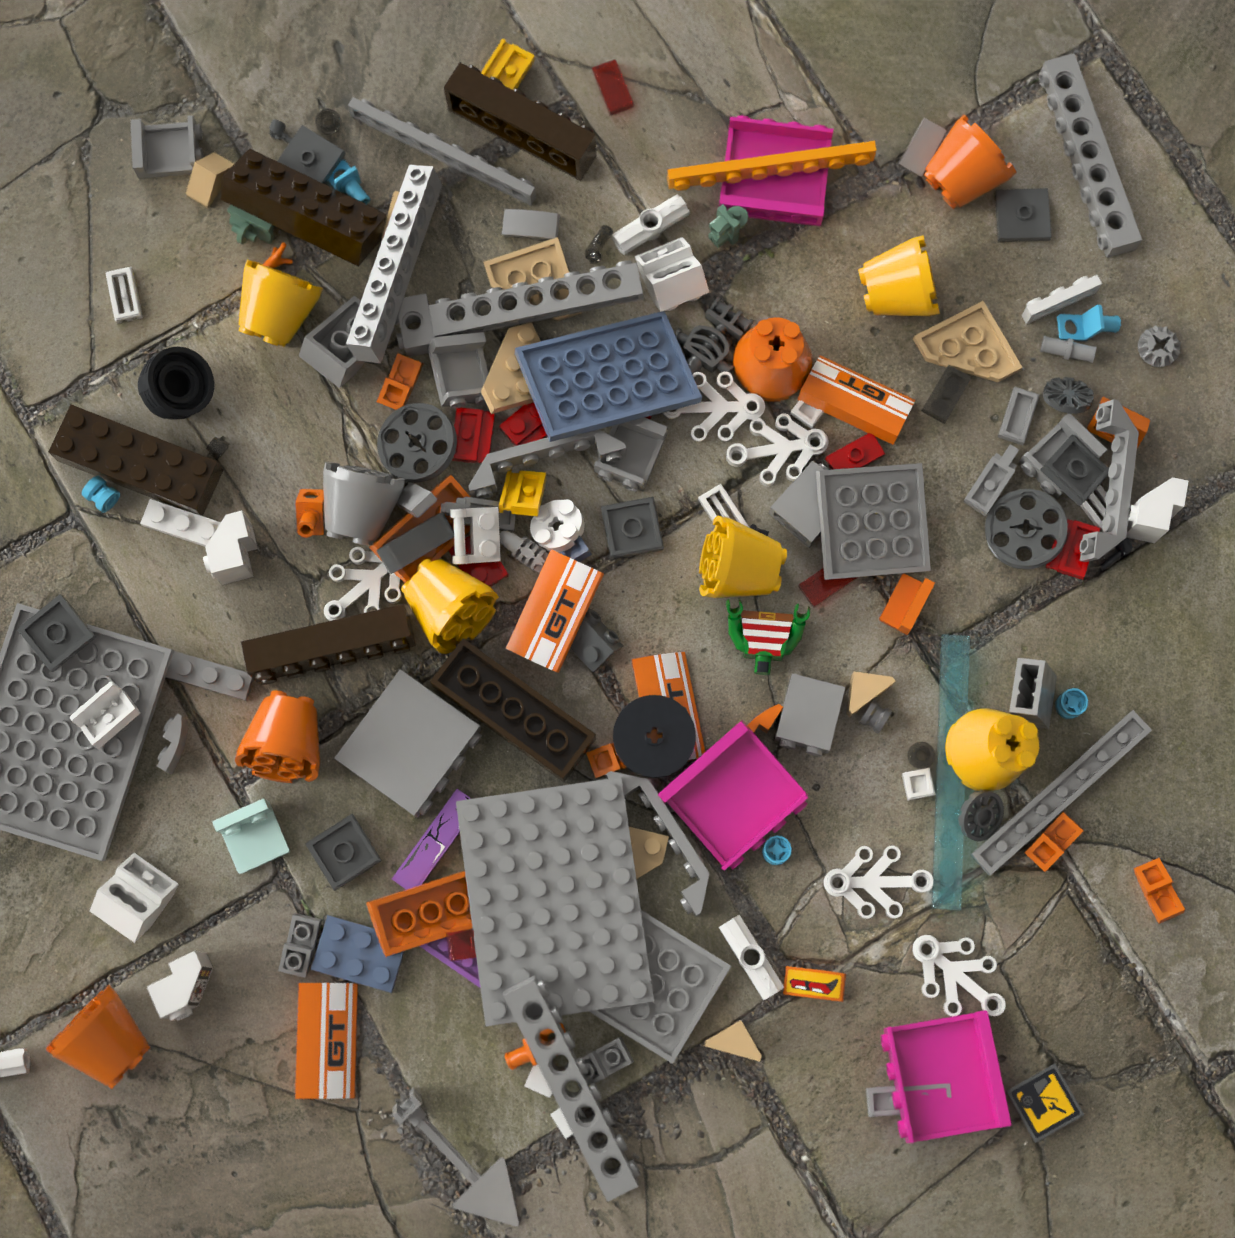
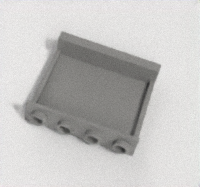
(409, 744)

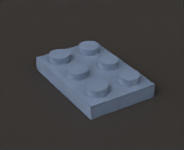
(355, 955)

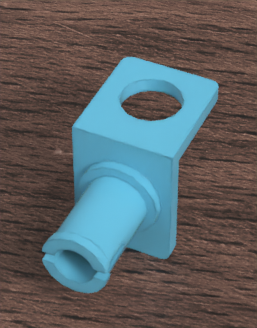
(349, 182)
(1088, 324)

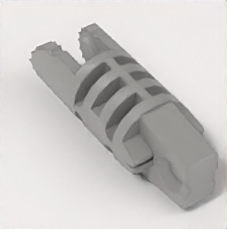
(524, 550)

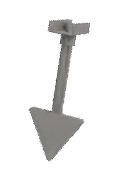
(489, 1193)

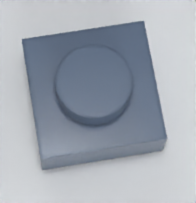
(578, 551)

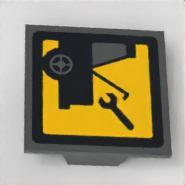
(1045, 1103)

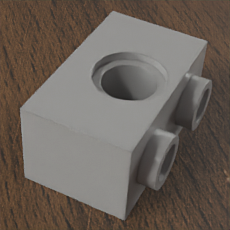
(415, 310)

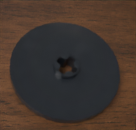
(638, 751)

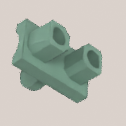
(727, 225)
(249, 226)

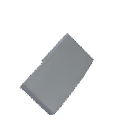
(922, 147)
(530, 224)
(176, 733)
(300, 945)
(607, 1060)

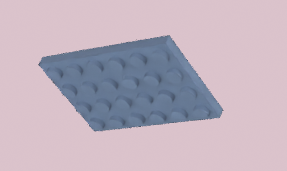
(607, 376)

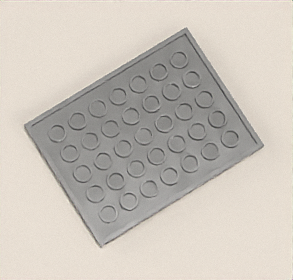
(50, 773)
(555, 897)

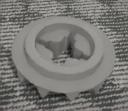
(1159, 357)

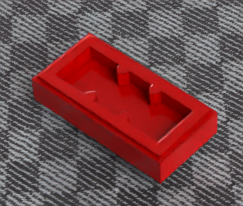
(856, 454)

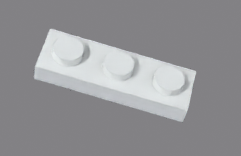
(1061, 298)
(179, 523)

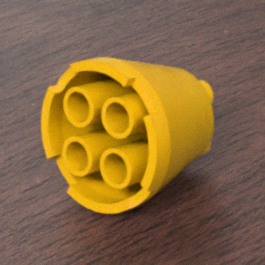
(900, 281)
(274, 303)
(739, 561)
(448, 603)
(991, 748)

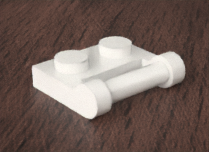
(483, 535)

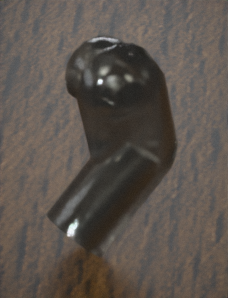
(594, 248)

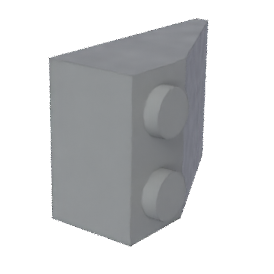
(327, 348)

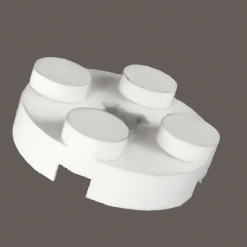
(553, 512)

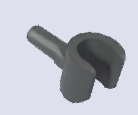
(277, 131)

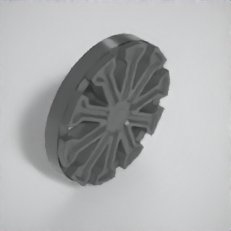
(1066, 394)
(981, 815)

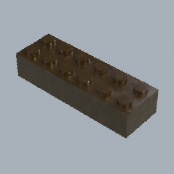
(520, 121)
(303, 207)
(136, 460)
(328, 644)
(513, 710)

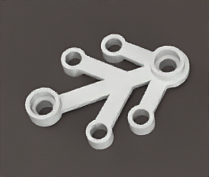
(720, 407)
(781, 448)
(369, 580)
(873, 882)
(954, 973)

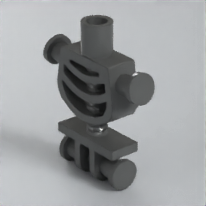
(700, 347)

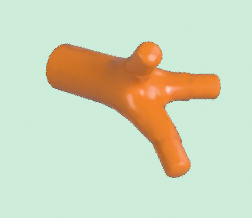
(276, 259)

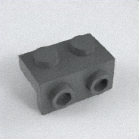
(594, 641)

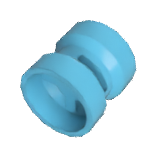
(102, 495)
(1076, 701)
(776, 846)

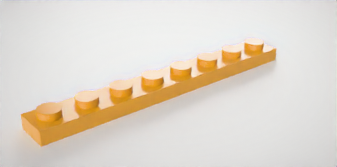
(764, 166)

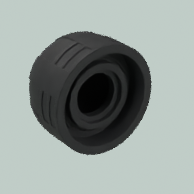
(176, 383)

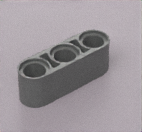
(416, 542)

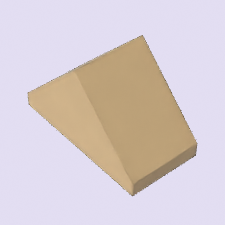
(207, 178)
(865, 688)
(736, 1041)

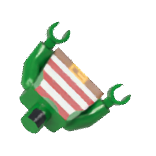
(765, 634)

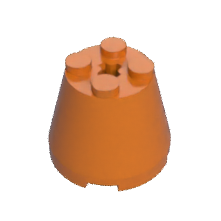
(967, 165)
(771, 372)
(282, 740)
(101, 1040)

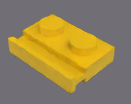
(509, 64)
(523, 492)

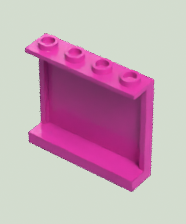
(777, 198)
(734, 795)
(942, 1052)

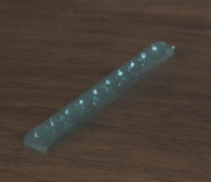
(949, 789)

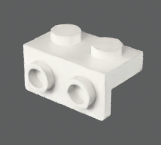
(105, 714)

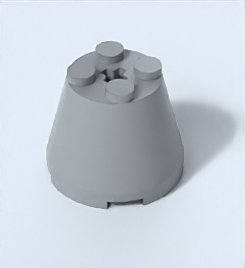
(358, 501)

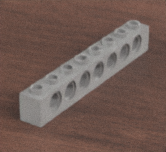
(1067, 72)
(394, 264)
(550, 307)
(611, 1181)

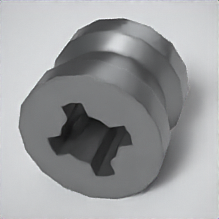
(875, 716)

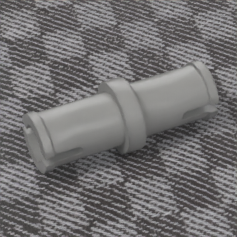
(1068, 349)

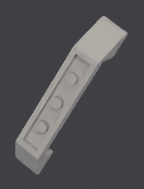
(1114, 420)
(483, 483)
(693, 895)

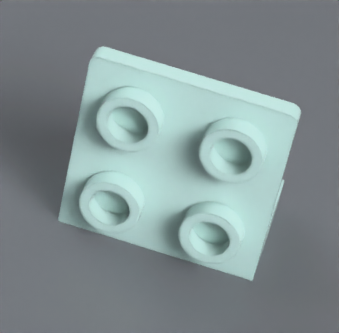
(252, 835)

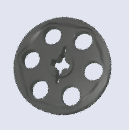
(427, 437)
(1033, 539)

